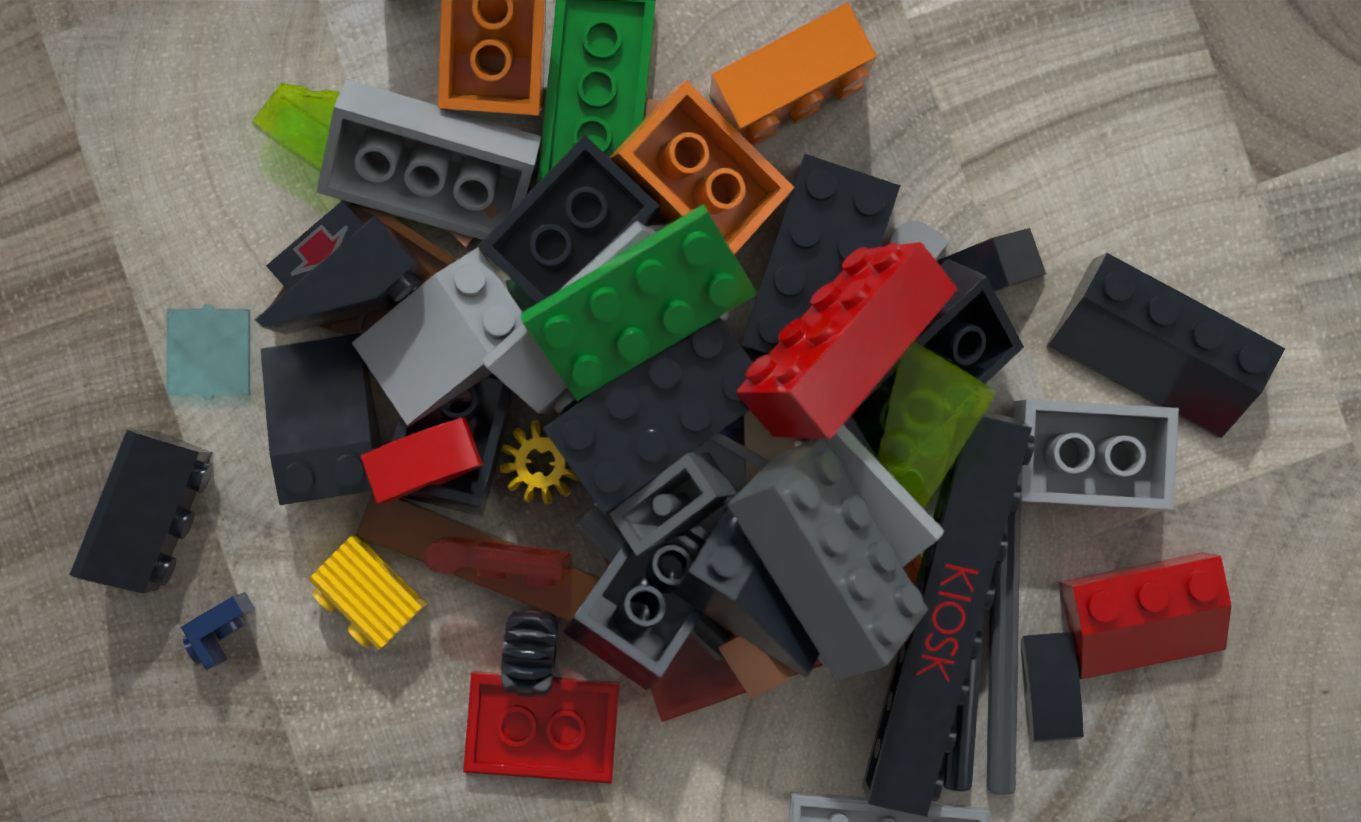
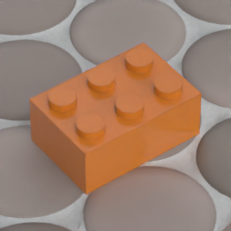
(794, 75)
(695, 157)

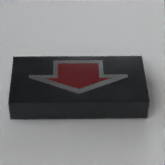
(315, 245)

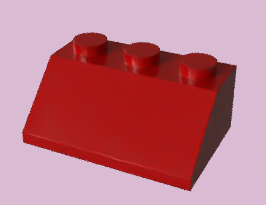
(1148, 613)

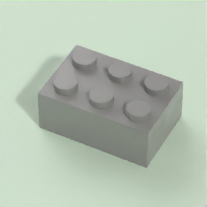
(1100, 454)

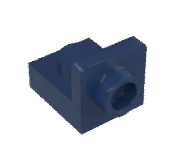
(222, 621)

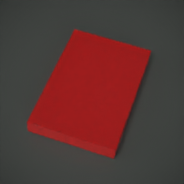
(540, 736)

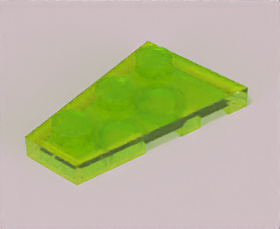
(929, 420)

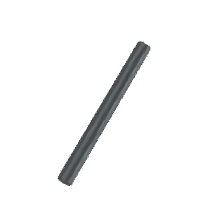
(1004, 666)

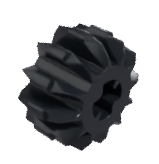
(529, 653)

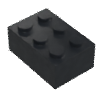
(567, 221)

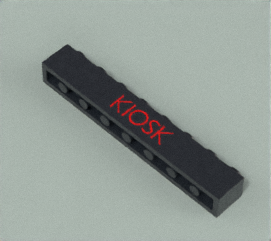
(956, 589)

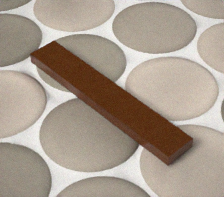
(410, 528)

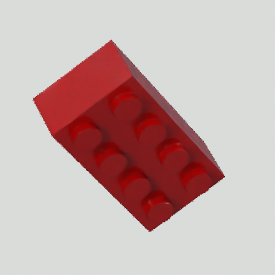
(845, 341)

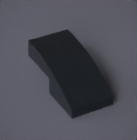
(1053, 687)

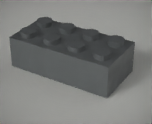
(829, 559)

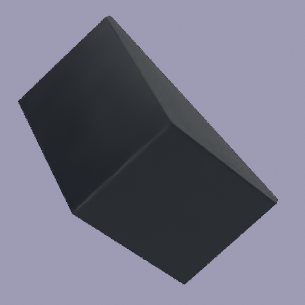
(1003, 259)

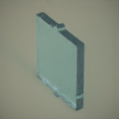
(208, 352)

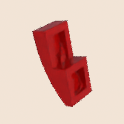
(421, 460)

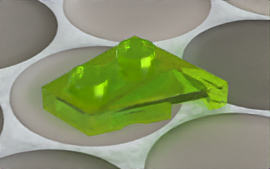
(298, 120)

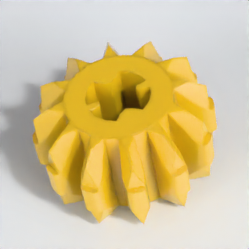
(541, 478)

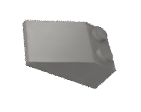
(438, 336)

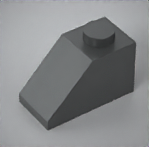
(673, 502)

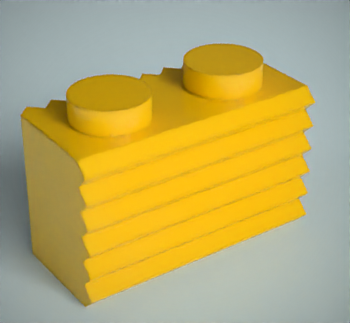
(365, 593)

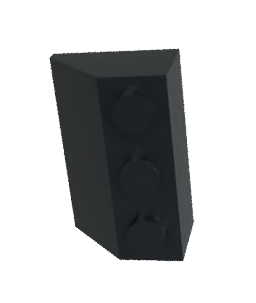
(143, 512)

